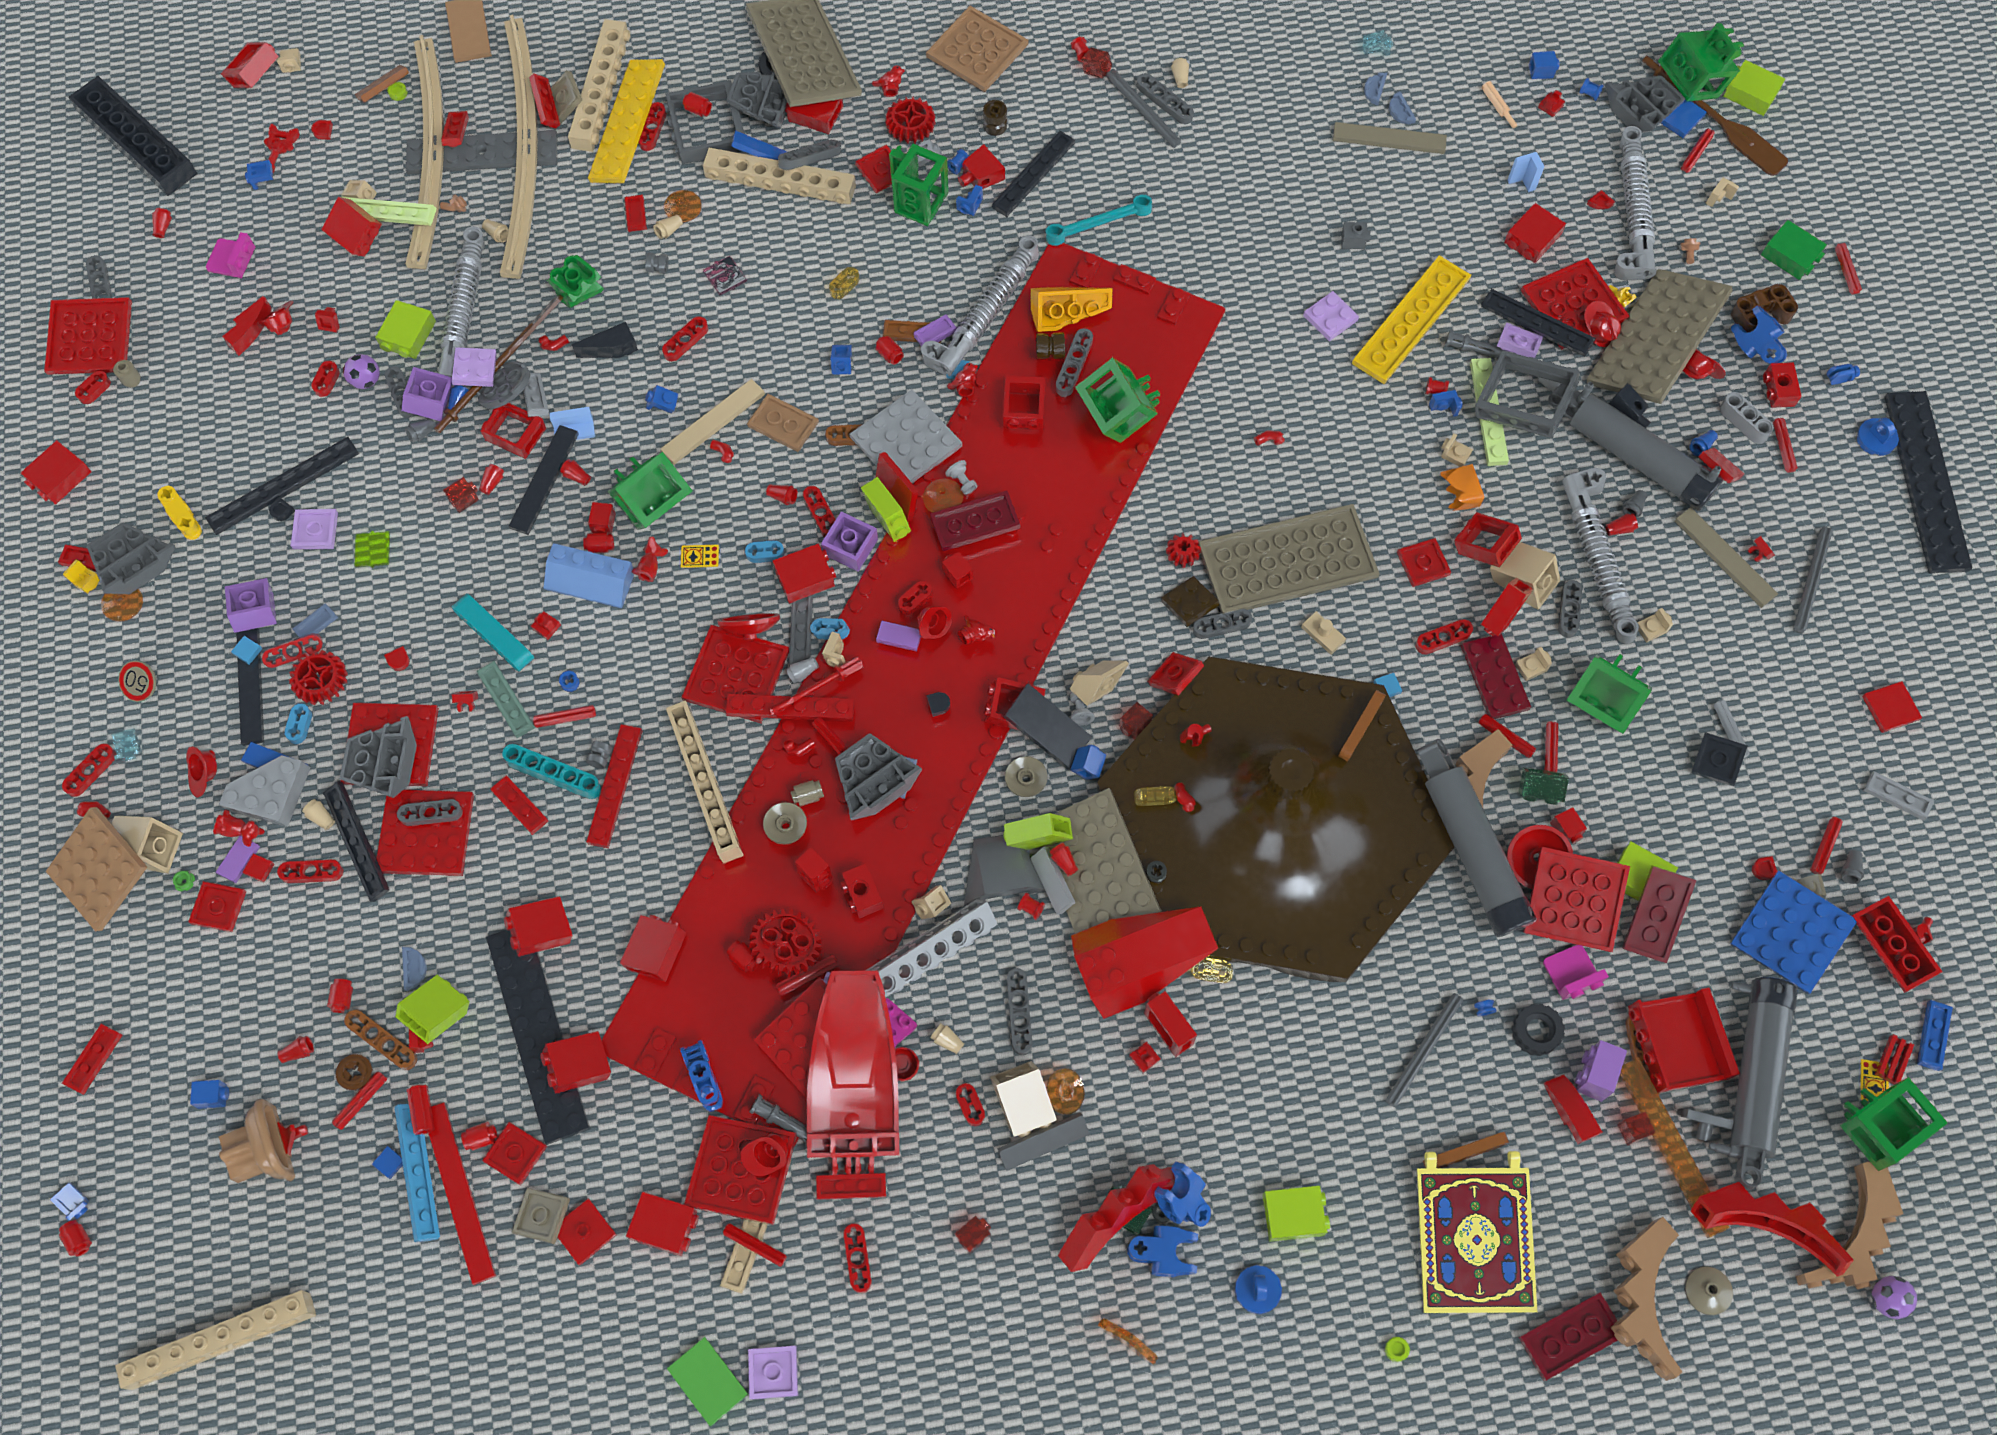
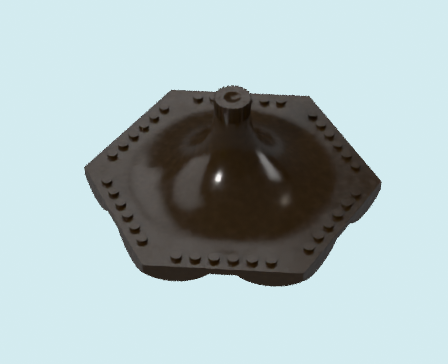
(1286, 840)

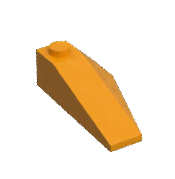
(1058, 307)

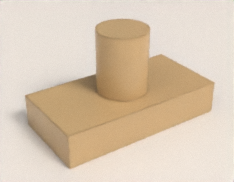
(1323, 632)

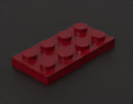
(975, 520)
(1496, 676)
(1659, 914)
(1570, 1336)

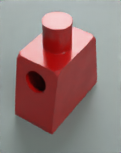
(982, 169)

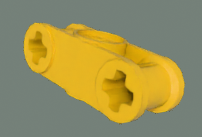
(179, 512)

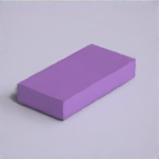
(936, 330)
(898, 636)
(236, 860)

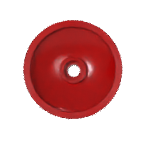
(749, 624)
(1527, 844)

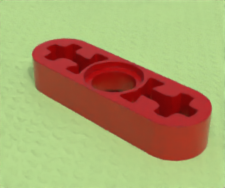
(652, 133)
(683, 347)
(821, 503)
(1438, 644)
(279, 660)
(72, 778)
(301, 866)
(849, 1242)

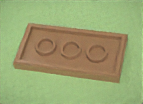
(468, 29)

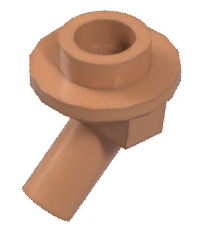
(456, 203)
(1689, 246)

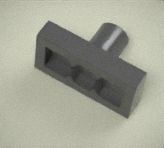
(1706, 1123)

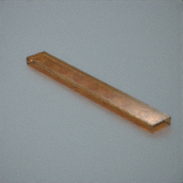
(1667, 1136)

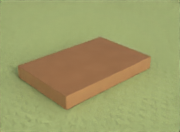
(783, 422)

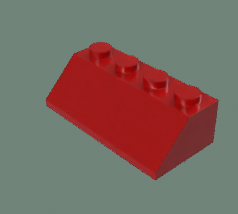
(1897, 944)

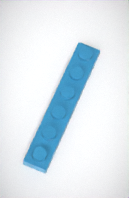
(417, 1178)

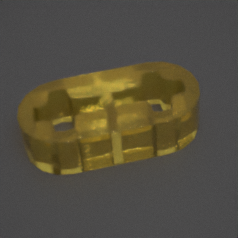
(845, 284)
(1155, 796)
(1212, 971)

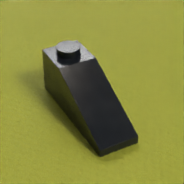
(607, 344)

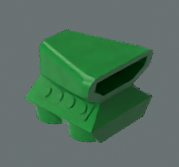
(575, 281)

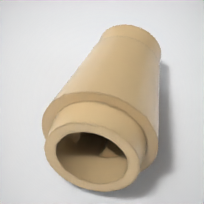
(1180, 70)
(667, 226)
(496, 230)
(318, 814)
(947, 1039)

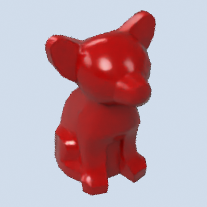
(648, 563)
(232, 827)

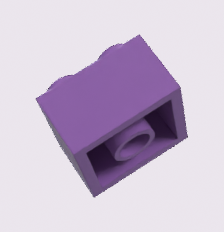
(427, 394)
(850, 541)
(250, 605)
(1600, 1070)

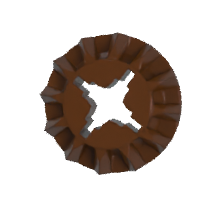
(351, 1063)

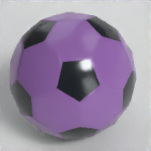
(361, 371)
(1894, 1297)

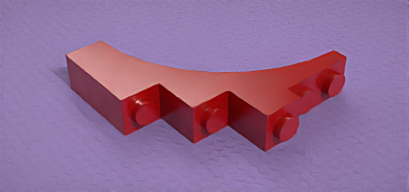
(1118, 1208)
(1800, 1225)

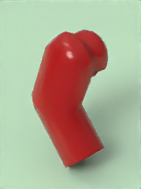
(1268, 435)
(725, 450)

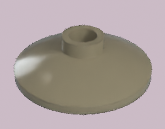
(1026, 767)
(782, 814)
(1699, 1295)

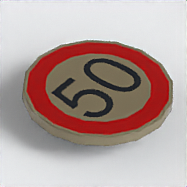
(137, 681)

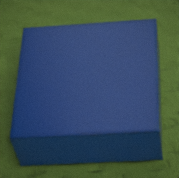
(388, 1162)

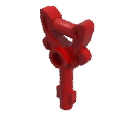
(280, 146)

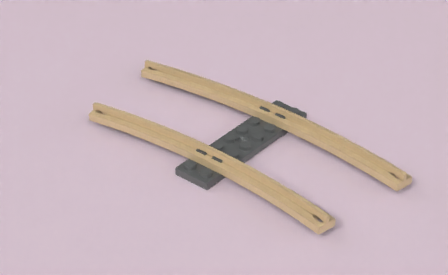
(518, 149)

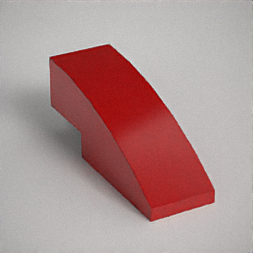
(247, 326)
(1572, 1109)

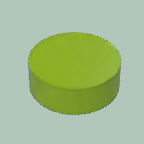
(397, 91)
(1397, 1349)

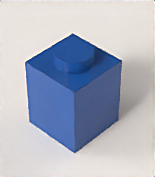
(1543, 65)
(1088, 762)
(209, 1094)

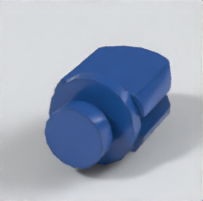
(1843, 373)

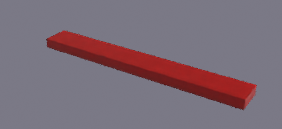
(460, 1197)

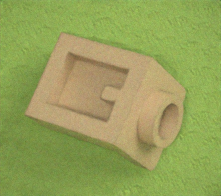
(289, 60)
(1723, 188)
(359, 189)
(1455, 451)
(1655, 625)
(833, 650)
(1534, 664)
(931, 903)

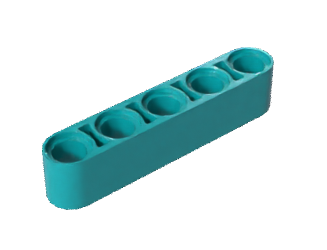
(492, 632)
(545, 764)

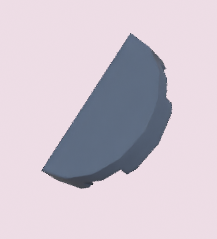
(1374, 87)
(1400, 110)
(413, 968)

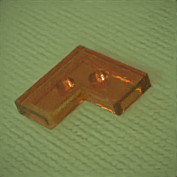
(1129, 1340)

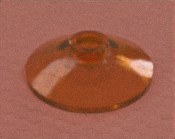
(686, 211)
(935, 501)
(123, 609)
(1072, 1091)

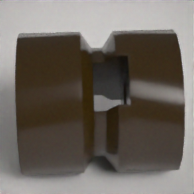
(995, 117)
(1050, 346)

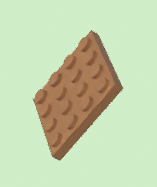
(977, 48)
(96, 869)

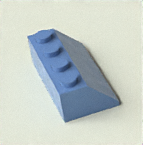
(588, 575)

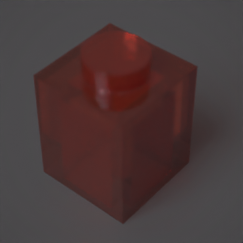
(1096, 62)
(461, 494)
(1135, 720)
(1636, 1128)
(973, 1234)

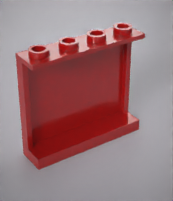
(1683, 1041)

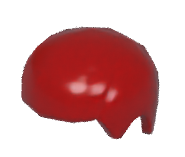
(906, 1063)

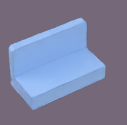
(1527, 169)
(577, 419)

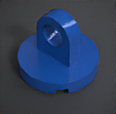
(1878, 436)
(1258, 1289)

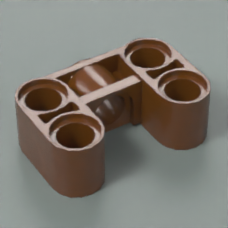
(1772, 299)

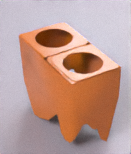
(1465, 487)

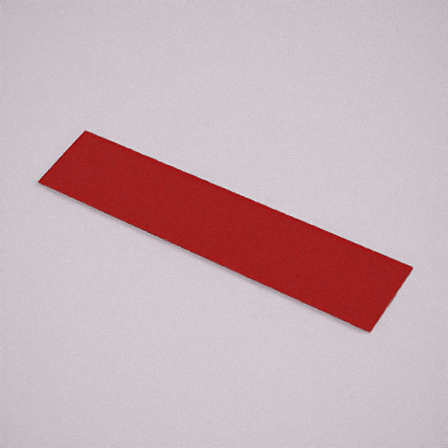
(1068, 497)

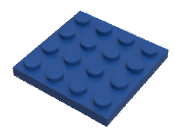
(1793, 932)

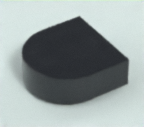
(281, 510)
(938, 703)

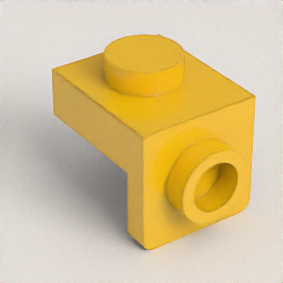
(81, 577)

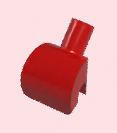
(1195, 733)
(1923, 930)

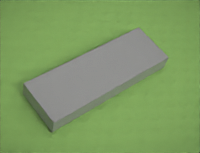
(535, 396)
(1898, 795)
(1052, 881)

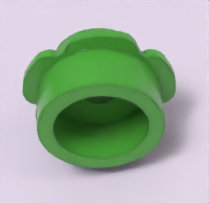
(178, 880)

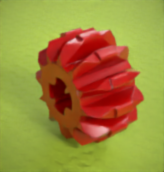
(1181, 543)

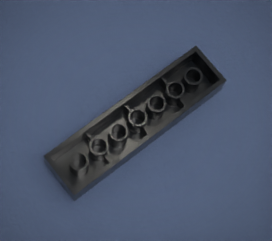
(133, 135)

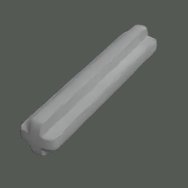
(1729, 723)

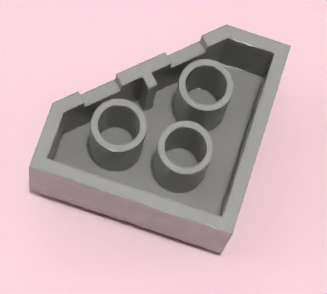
(268, 791)

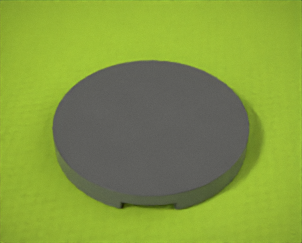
(507, 385)

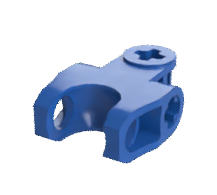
(1762, 339)
(698, 1063)
(1184, 1199)
(1161, 1251)

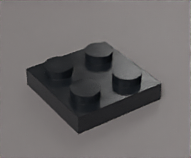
(1719, 759)

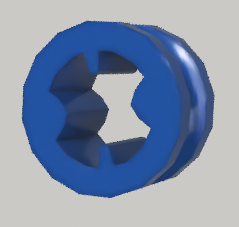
(567, 675)
(1485, 1007)

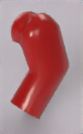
(553, 345)
(798, 749)
(1184, 797)
(83, 807)

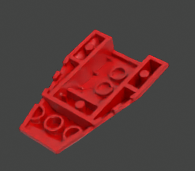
(1140, 955)

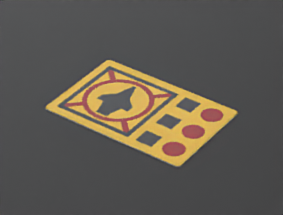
(699, 556)
(1871, 1081)

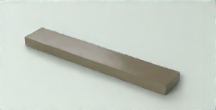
(1389, 138)
(1726, 557)

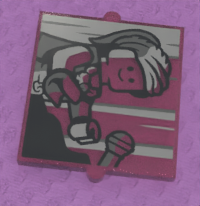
(724, 275)

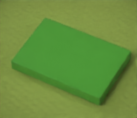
(707, 1381)

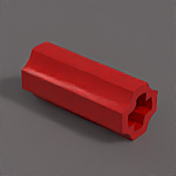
(420, 1109)

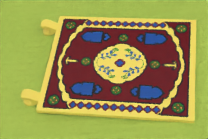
(1476, 1238)

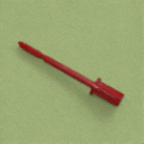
(839, 672)

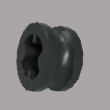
(1155, 879)
(1156, 1215)

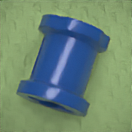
(1591, 89)
(955, 163)

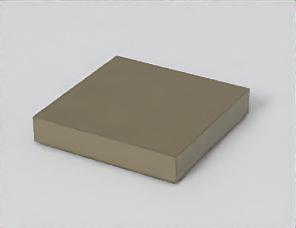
(565, 95)
(540, 1216)

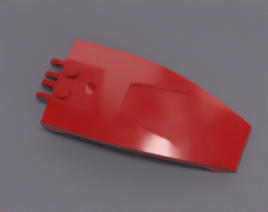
(853, 1074)

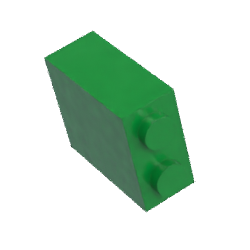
(1794, 250)

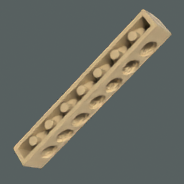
(599, 85)
(766, 174)
(704, 782)
(215, 1340)

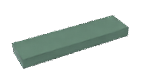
(505, 699)

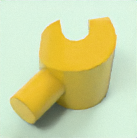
(1623, 295)

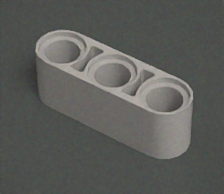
(1746, 418)

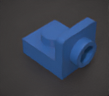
(258, 172)
(972, 202)
(841, 359)
(1444, 400)

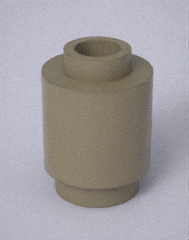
(127, 373)
(807, 793)

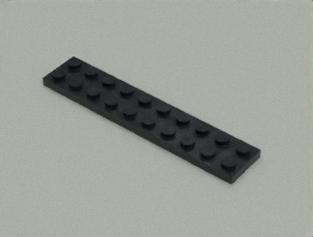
(1928, 483)
(534, 1026)

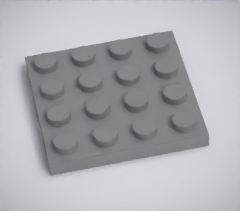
(909, 435)

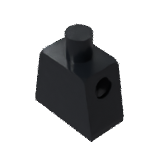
(1631, 404)

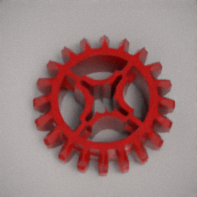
(910, 120)
(306, 677)

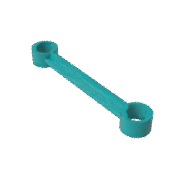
(1141, 206)

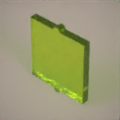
(372, 549)

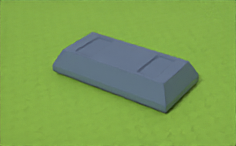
(316, 621)

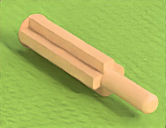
(1498, 102)

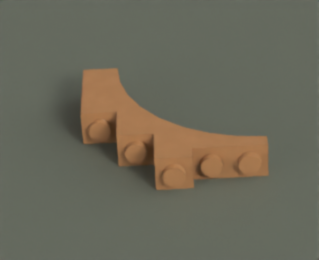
(1482, 758)
(1868, 1238)
(1637, 1293)

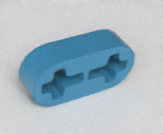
(764, 551)
(830, 625)
(295, 723)

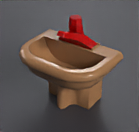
(260, 1145)

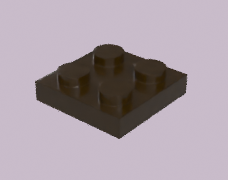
(1190, 601)

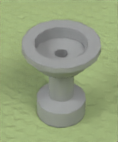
(957, 471)
(1081, 715)

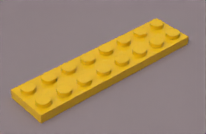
(626, 121)
(1411, 319)

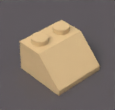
(1097, 680)

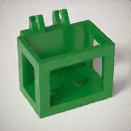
(1700, 57)
(912, 194)
(1120, 402)
(649, 490)
(1610, 693)
(1889, 1125)

